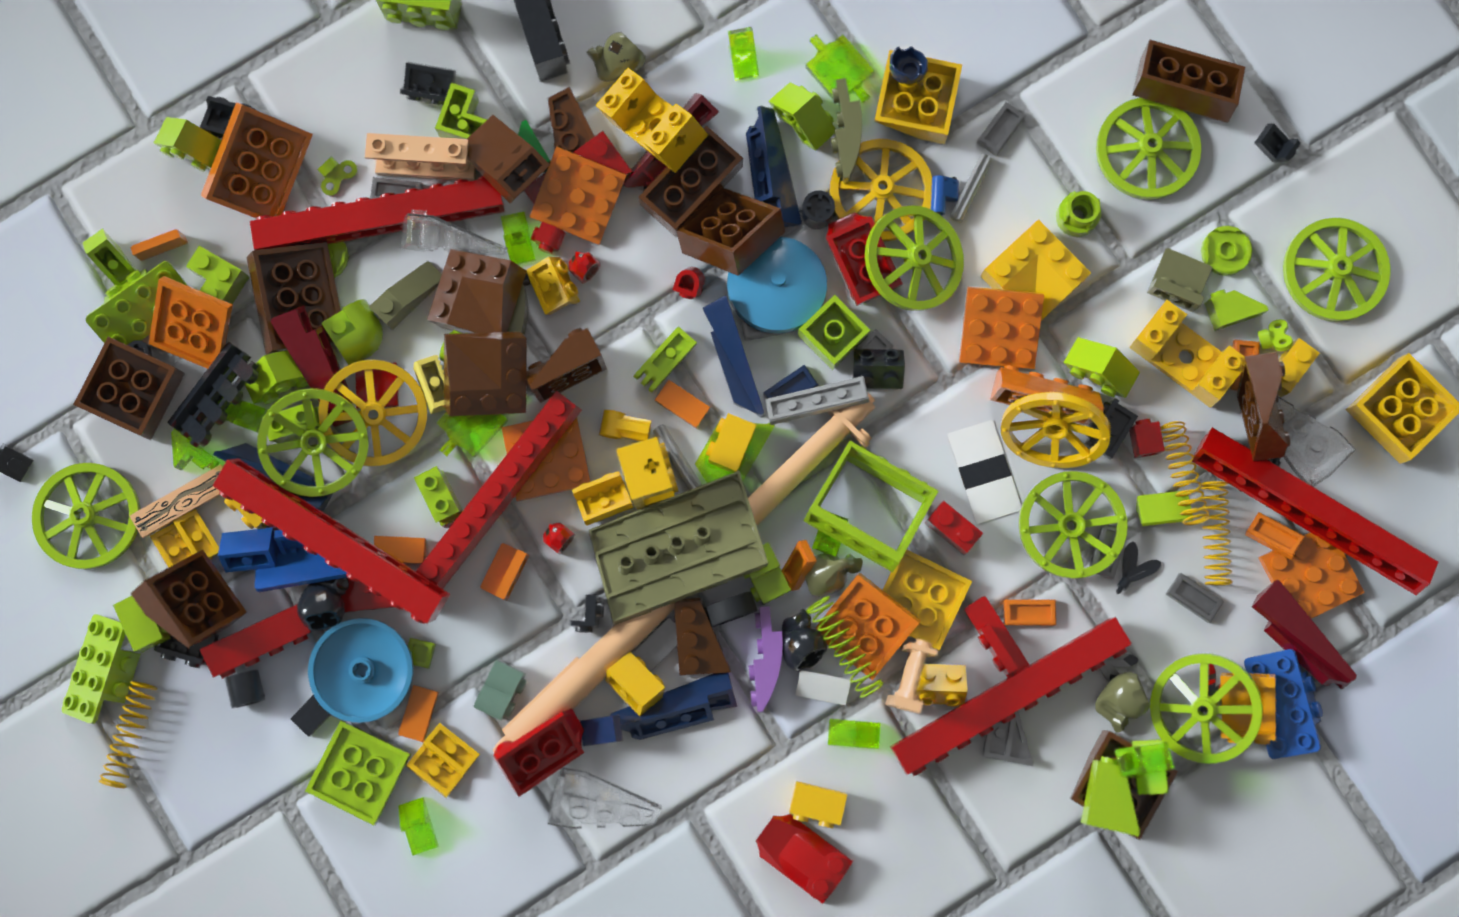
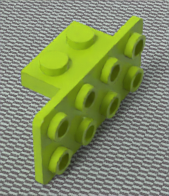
(130, 308)
(100, 671)

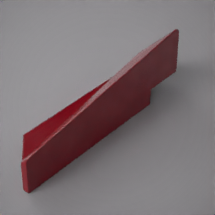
(648, 166)
(310, 351)
(1295, 630)

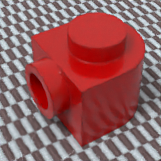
(548, 237)
(689, 283)

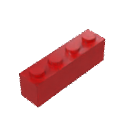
(253, 641)

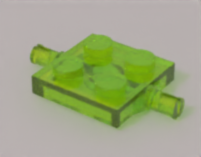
(839, 61)
(470, 431)

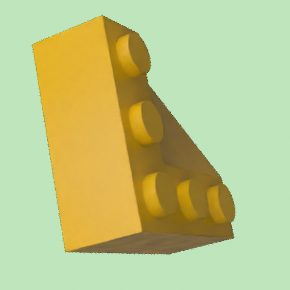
(920, 107)
(1038, 265)
(1404, 408)

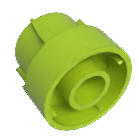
(1082, 201)

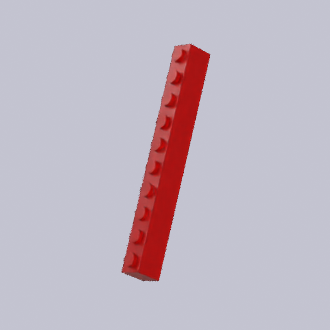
(376, 215)
(499, 490)
(1316, 512)
(331, 540)
(1011, 695)

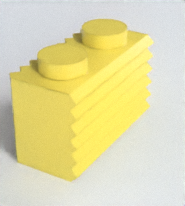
(431, 381)

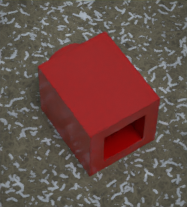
(1146, 438)

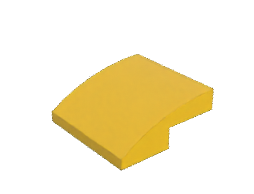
(184, 538)
(442, 760)

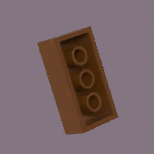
(1189, 81)
(679, 195)

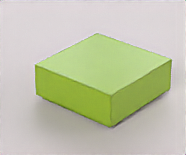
(421, 652)

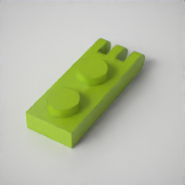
(666, 358)

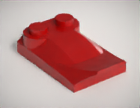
(848, 242)
(540, 751)
(802, 856)

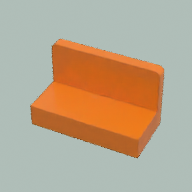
(504, 571)

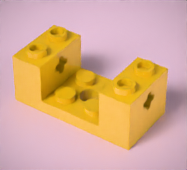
(638, 109)
(1210, 370)
(638, 464)

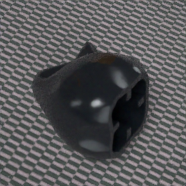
(322, 604)
(802, 643)

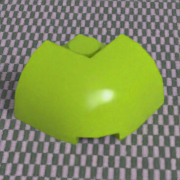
(355, 331)

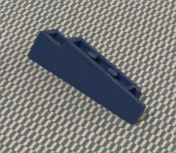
(770, 167)
(732, 356)
(250, 455)
(680, 707)

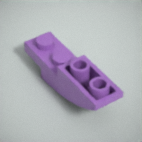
(765, 670)

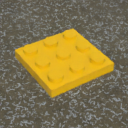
(929, 594)

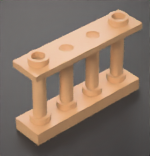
(420, 156)
(906, 696)

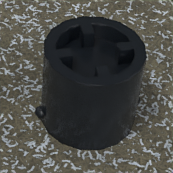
(818, 209)
(244, 689)

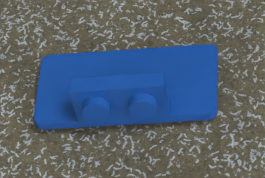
(294, 567)
(1295, 704)

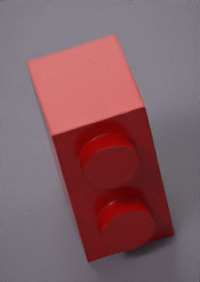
(953, 528)

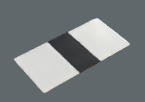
(984, 471)

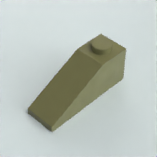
(406, 294)

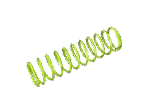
(836, 636)

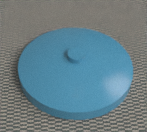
(779, 288)
(360, 670)

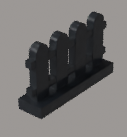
(207, 392)

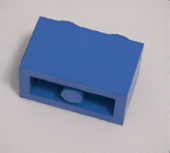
(248, 550)

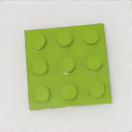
(358, 772)

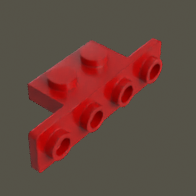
(995, 637)

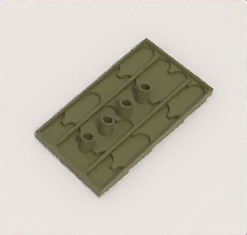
(696, 545)

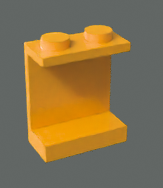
(1239, 696)

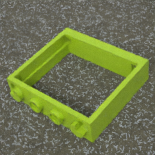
(856, 538)

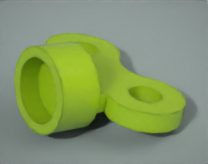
(335, 173)
(1275, 336)

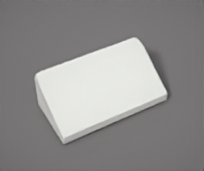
(823, 687)

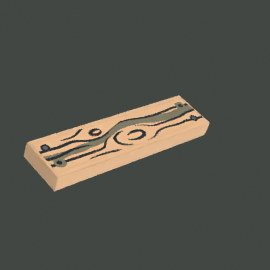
(176, 503)

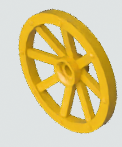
(875, 192)
(403, 376)
(1056, 426)

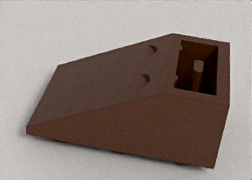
(504, 158)

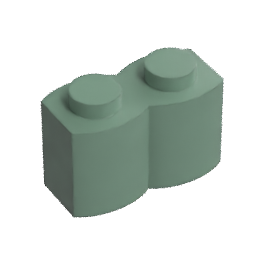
(499, 690)

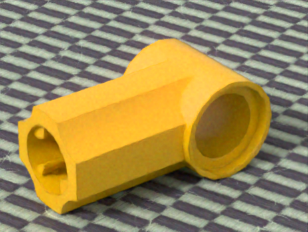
(618, 426)

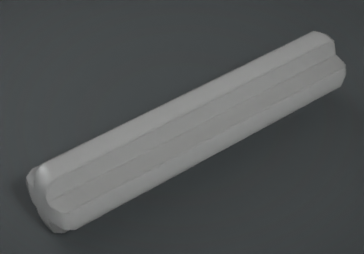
(971, 188)
(677, 457)

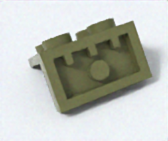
(1180, 280)

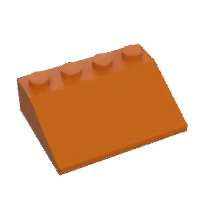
(256, 163)
(1013, 385)

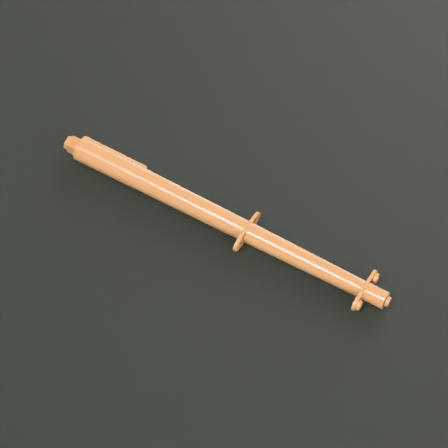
(587, 672)

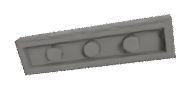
(817, 400)

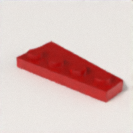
(597, 149)

